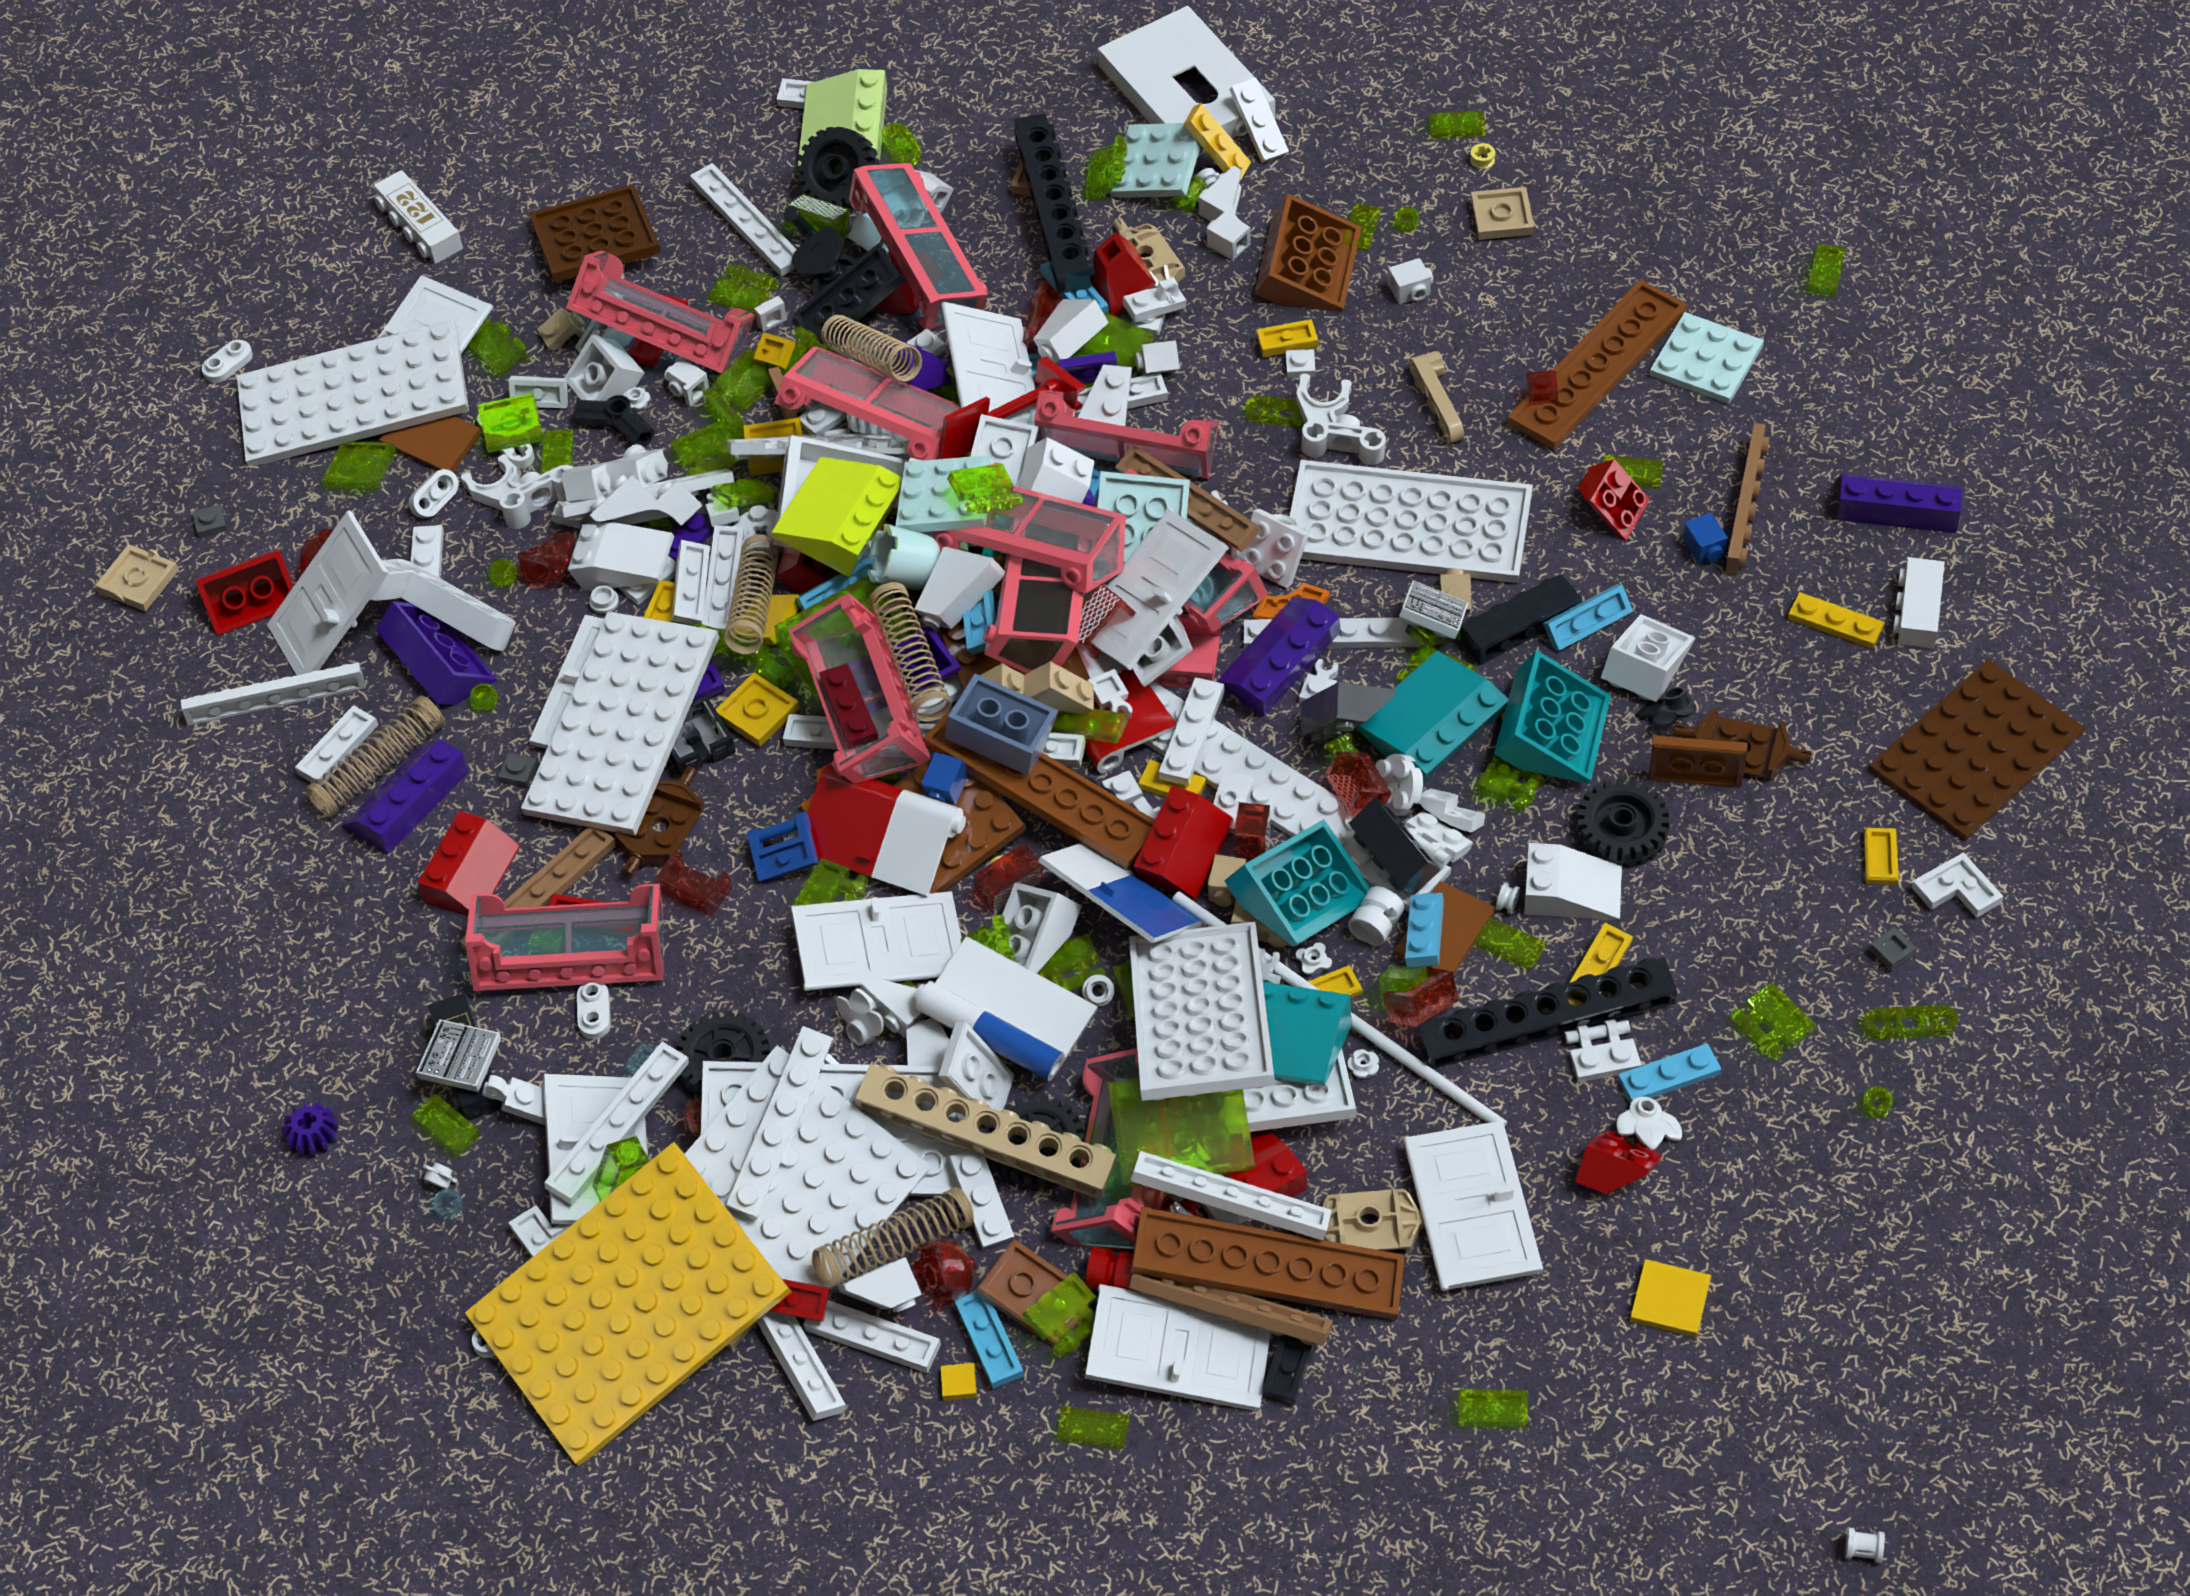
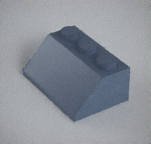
(1000, 724)

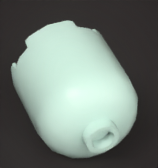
(902, 557)

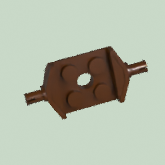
(1768, 745)
(672, 804)

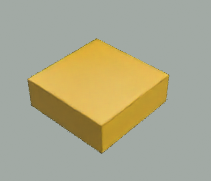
(958, 1381)

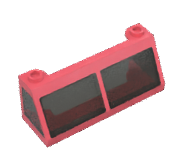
(1034, 616)

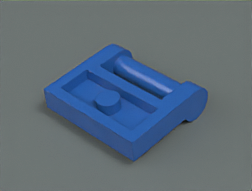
(785, 856)

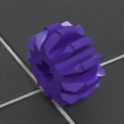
(310, 1128)

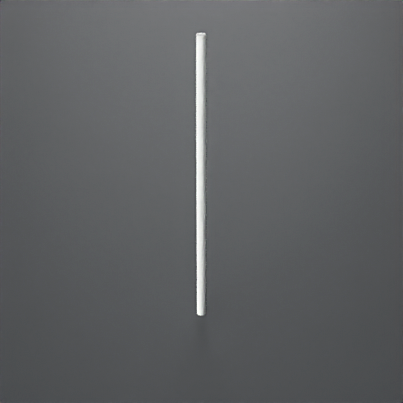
(1362, 1027)

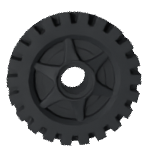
(822, 157)
(1644, 820)
(717, 1038)
(1054, 1115)

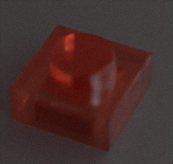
(1542, 386)

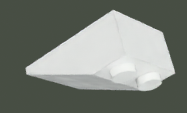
(1056, 471)
(619, 555)
(1164, 652)
(1646, 657)
(1571, 884)
(1038, 924)

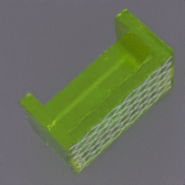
(820, 214)

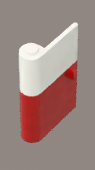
(1148, 716)
(881, 829)

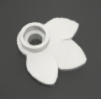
(861, 1020)
(1648, 1125)

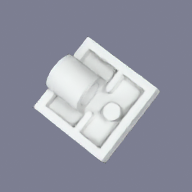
(1276, 547)

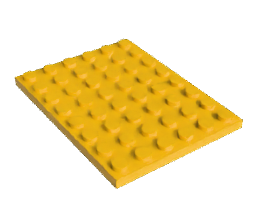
(627, 1303)

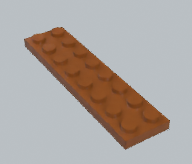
(1599, 363)
(1059, 798)
(1268, 1263)

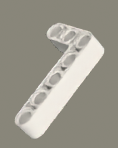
(445, 603)

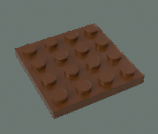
(599, 222)

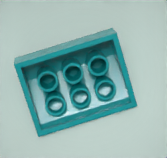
(1434, 714)
(1552, 721)
(1300, 884)
(1305, 1031)

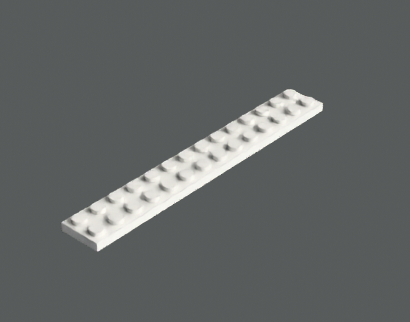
(1292, 797)

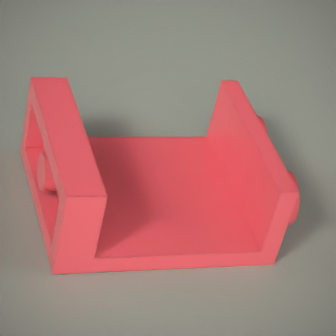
(1199, 662)

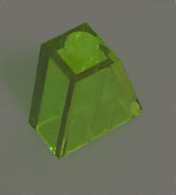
(618, 1164)

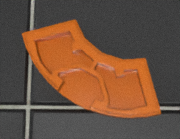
(1271, 605)

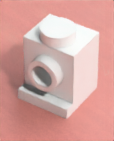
(686, 381)

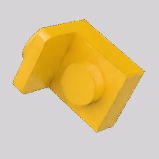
(774, 350)

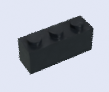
(1393, 847)

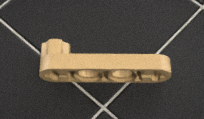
(1425, 371)

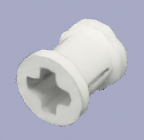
(1865, 1545)

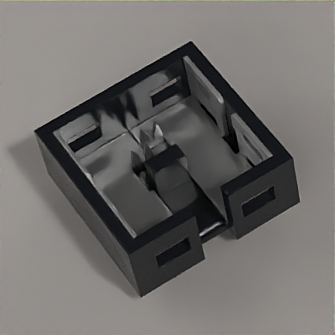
(701, 738)

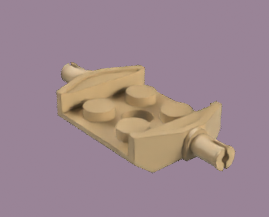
(1147, 239)
(1396, 1225)

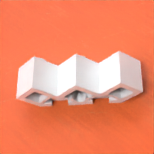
(864, 230)

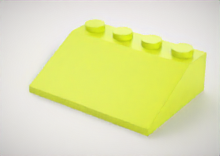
(839, 511)

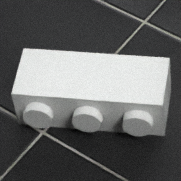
(1919, 602)

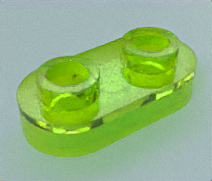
(905, 147)

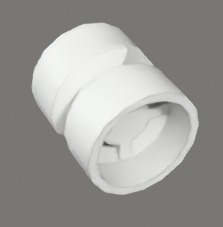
(1376, 916)

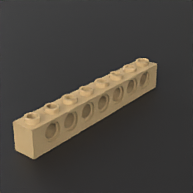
(996, 1145)

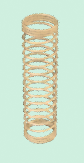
(852, 337)
(731, 623)
(918, 701)
(421, 707)
(830, 1282)

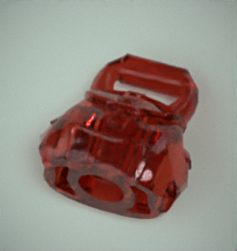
(548, 560)

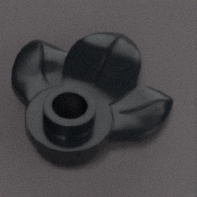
(1665, 711)

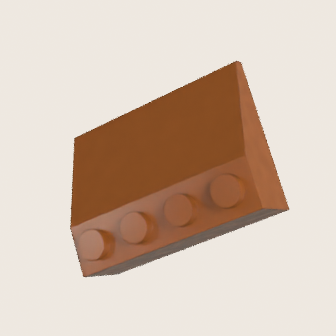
(1306, 257)

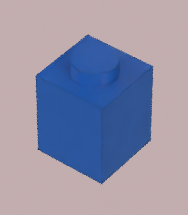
(1705, 538)
(945, 778)

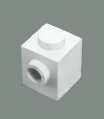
(1410, 281)
(1157, 358)

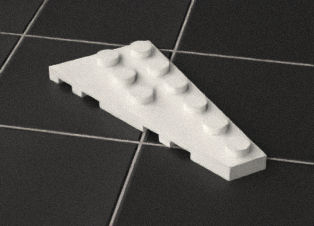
(774, 447)

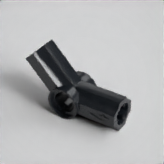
(618, 415)

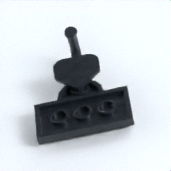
(840, 281)

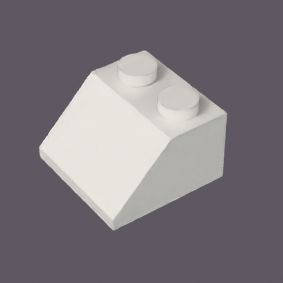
(603, 370)
(885, 1286)

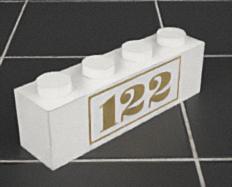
(418, 217)

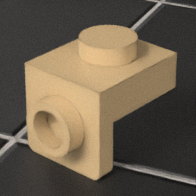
(561, 328)
(1457, 585)

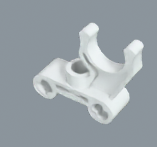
(1331, 429)
(517, 495)

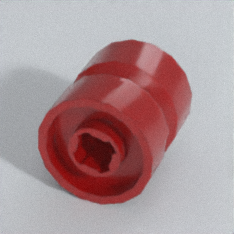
(1109, 1269)

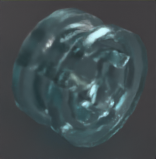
(448, 1214)

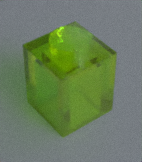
(1401, 979)

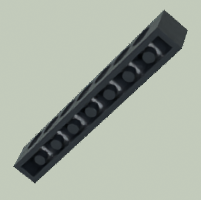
(1052, 203)
(1505, 1035)

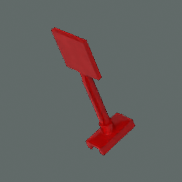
(961, 426)

